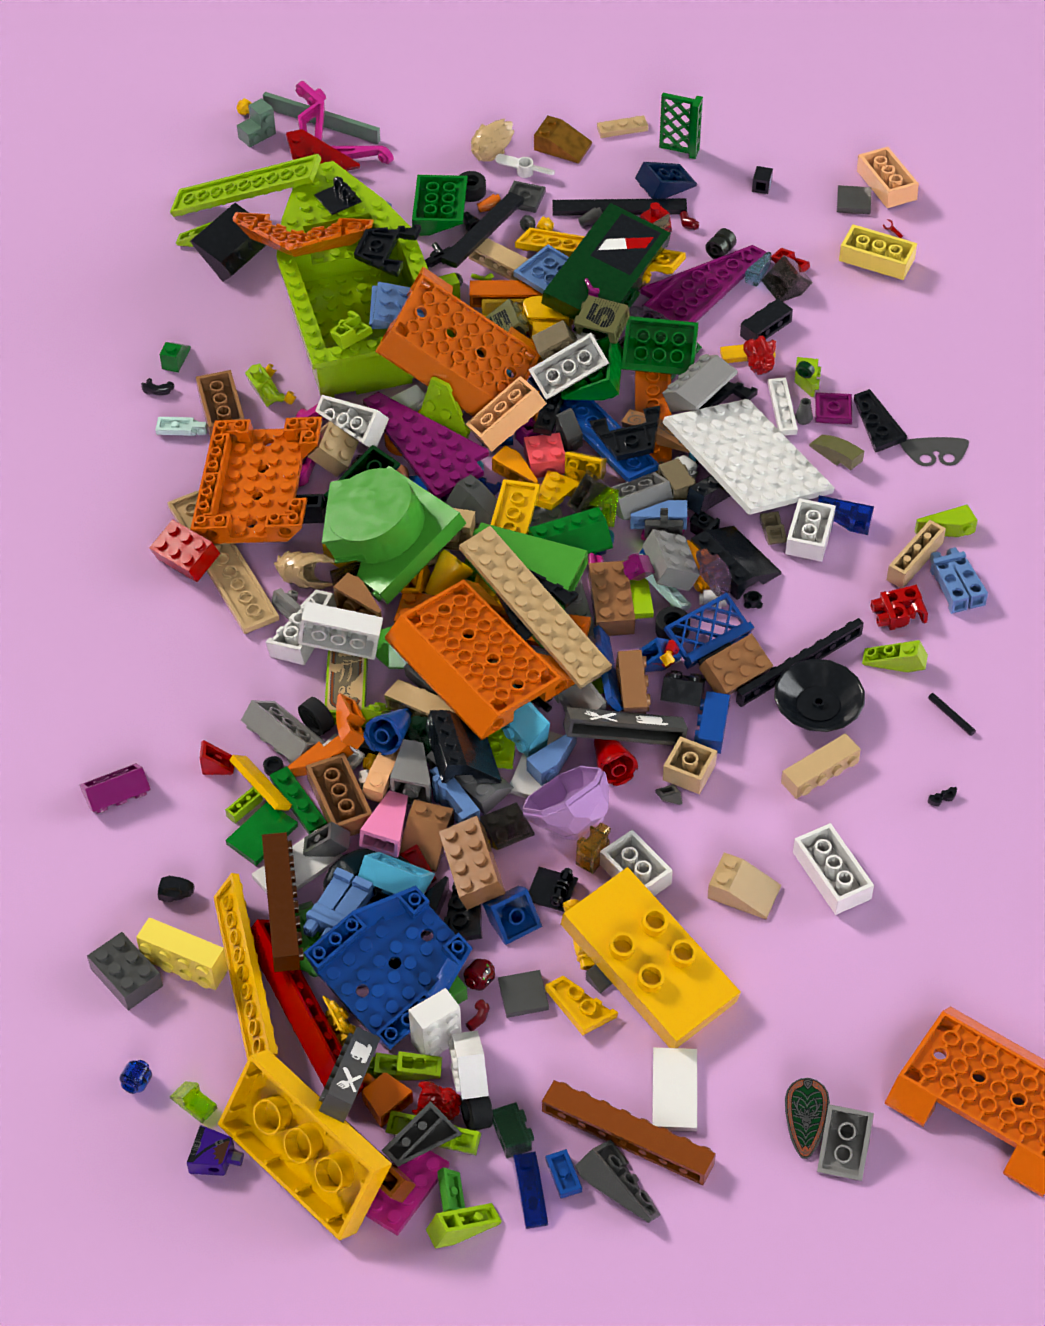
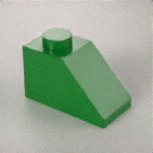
(173, 356)

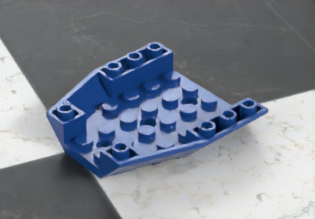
(359, 955)

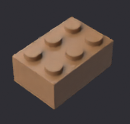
(735, 665)
(632, 681)

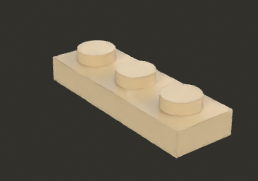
(622, 126)

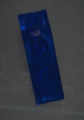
(851, 515)
(530, 1190)

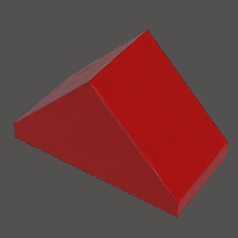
(215, 760)

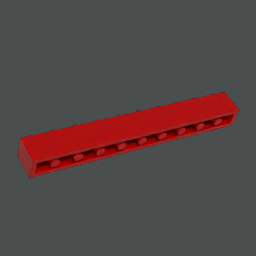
(299, 1007)

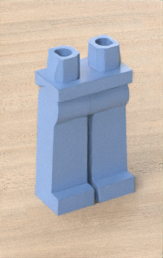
(958, 580)
(453, 796)
(337, 901)

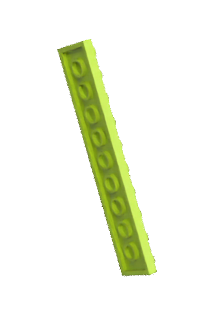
(246, 185)

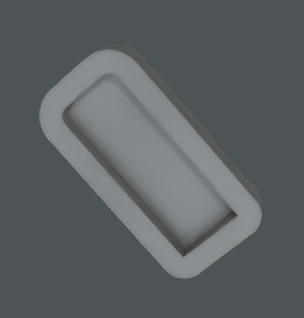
(286, 602)

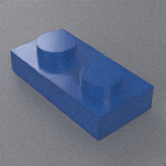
(563, 1174)

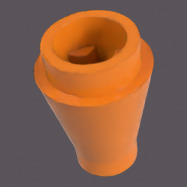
(488, 203)

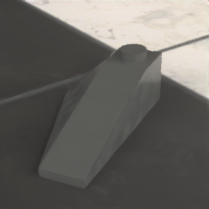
(473, 496)
(607, 1171)

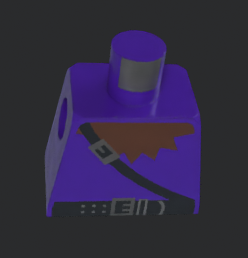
(212, 1153)

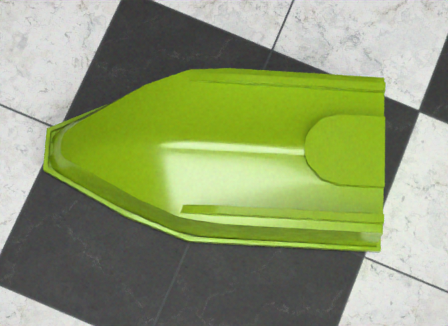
(334, 282)

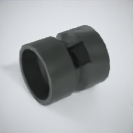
(721, 243)

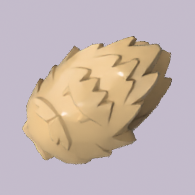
(491, 140)
(300, 568)

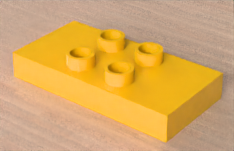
(650, 958)
(304, 1150)

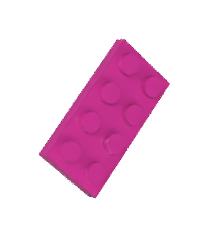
(394, 1214)

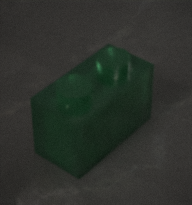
(511, 1130)

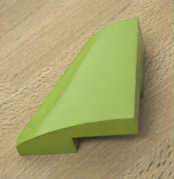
(350, 330)

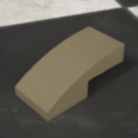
(772, 528)

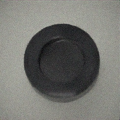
(272, 764)

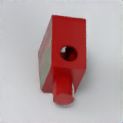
(658, 216)

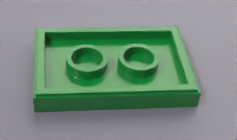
(248, 837)

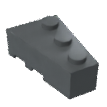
(423, 1133)

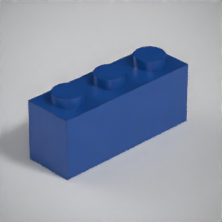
(712, 720)

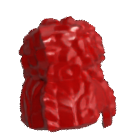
(760, 354)
(443, 1098)

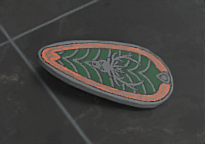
(806, 1114)

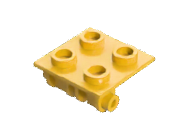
(338, 1020)

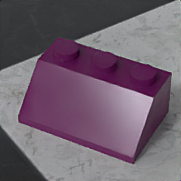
(115, 788)

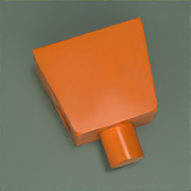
(384, 1095)

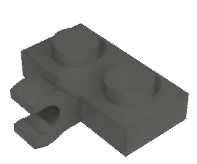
(663, 524)

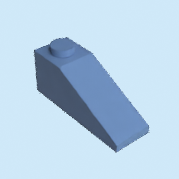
(676, 511)
(549, 760)

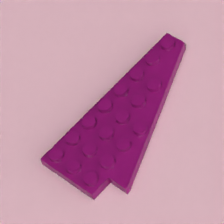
(698, 289)
(432, 450)

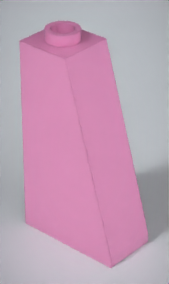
(386, 825)

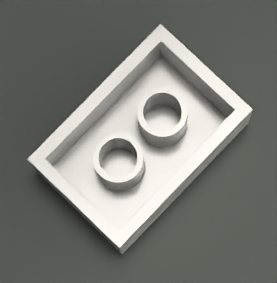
(810, 529)
(636, 855)
(434, 1023)
(468, 1065)

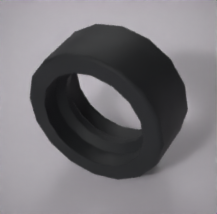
(316, 716)

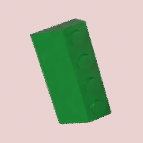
(580, 530)

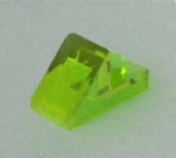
(608, 502)
(194, 1101)

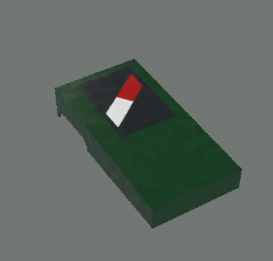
(612, 259)

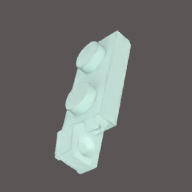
(180, 426)

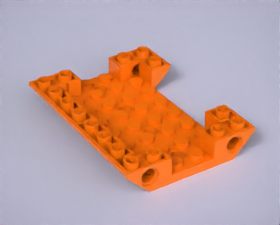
(427, 351)
(234, 480)
(459, 665)
(1008, 1074)

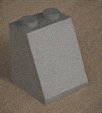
(411, 772)

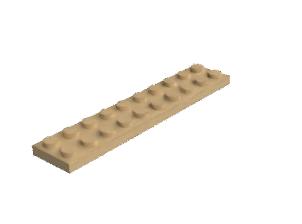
(231, 576)
(535, 607)

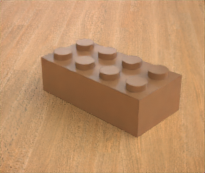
(218, 398)
(611, 598)
(338, 793)
(472, 862)

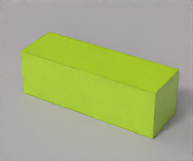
(243, 805)

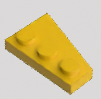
(555, 489)
(578, 1006)

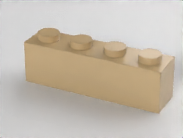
(498, 258)
(915, 554)
(417, 700)
(820, 766)

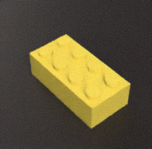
(878, 252)
(182, 954)

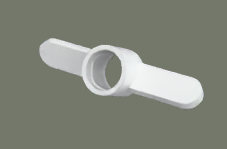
(523, 165)

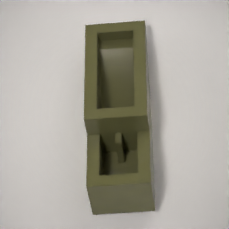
(838, 451)

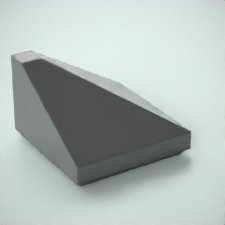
(670, 794)

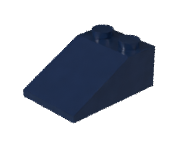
(664, 179)

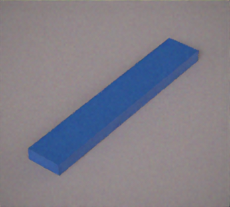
(609, 679)

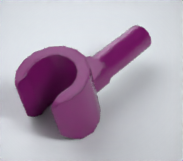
(591, 291)

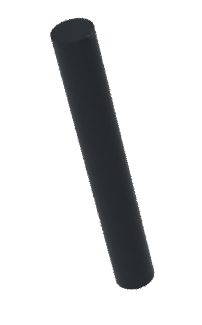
(952, 714)

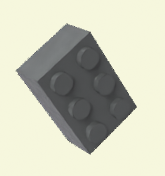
(125, 971)

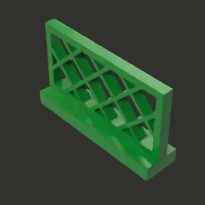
(694, 128)

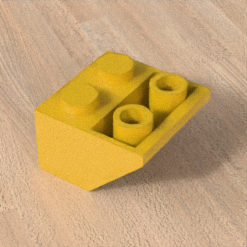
(578, 463)

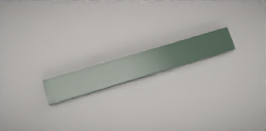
(331, 120)

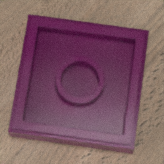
(833, 408)

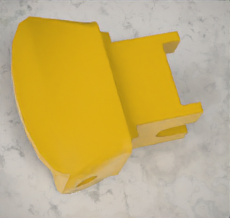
(541, 316)

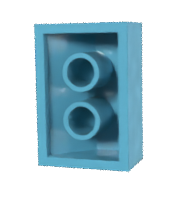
(528, 729)
(393, 874)

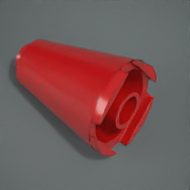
(615, 761)

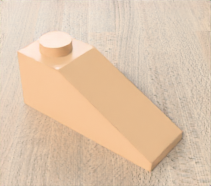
(379, 777)

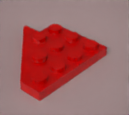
(304, 144)

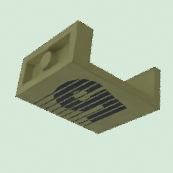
(509, 315)
(602, 316)

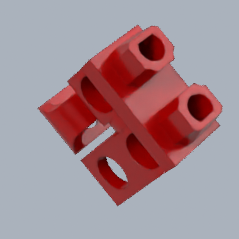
(899, 607)

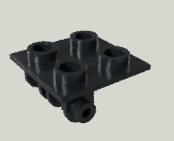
(338, 196)
(552, 887)

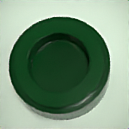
(805, 369)

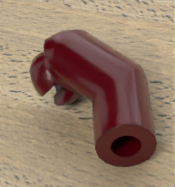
(687, 222)
(480, 1017)

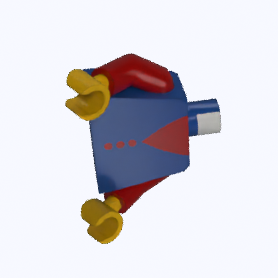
(660, 654)

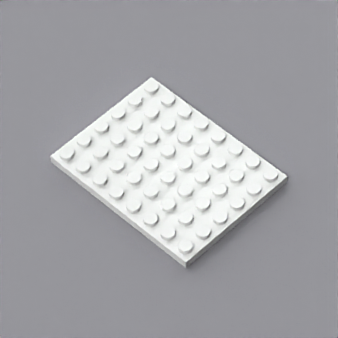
(748, 456)

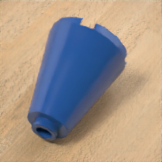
(387, 731)

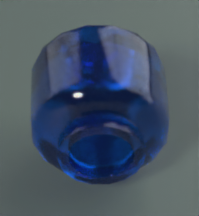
(135, 1076)

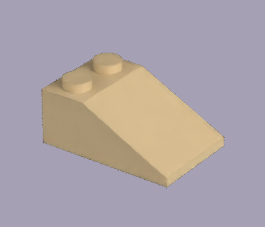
(743, 886)

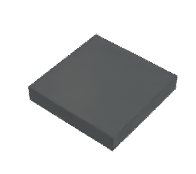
(532, 195)
(854, 199)
(523, 993)

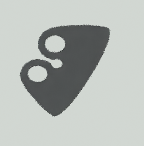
(944, 445)

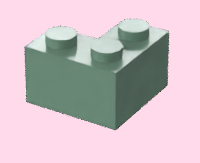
(259, 125)

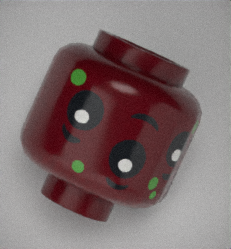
(479, 974)

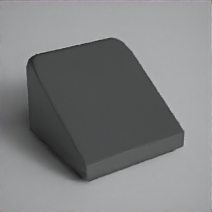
(597, 979)

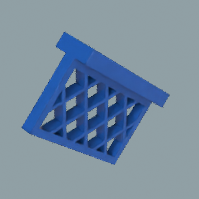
(732, 636)

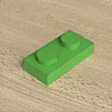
(450, 1189)

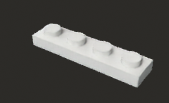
(782, 406)

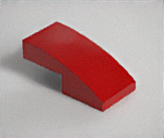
(777, 256)

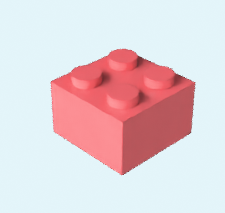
(544, 454)

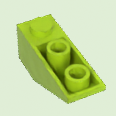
(899, 657)

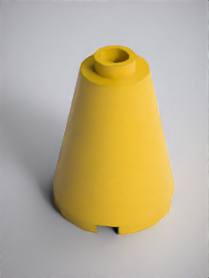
(446, 573)

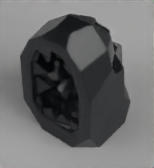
(174, 888)

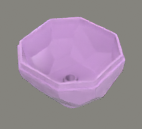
(570, 802)

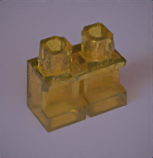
(589, 849)

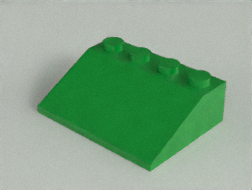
(439, 202)
(659, 345)
(602, 383)

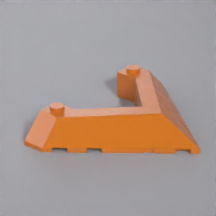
(297, 243)

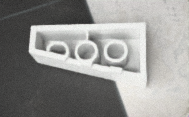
(356, 420)
(285, 642)

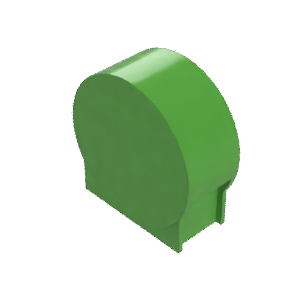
(372, 517)

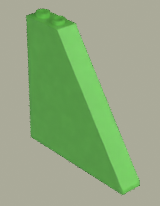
(441, 524)
(547, 558)

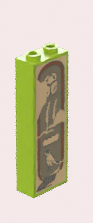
(346, 676)

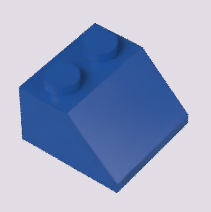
(512, 914)

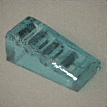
(756, 271)

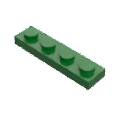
(301, 803)

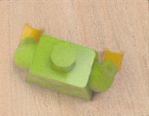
(263, 385)

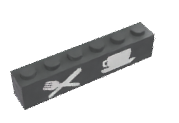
(623, 726)
(348, 1074)

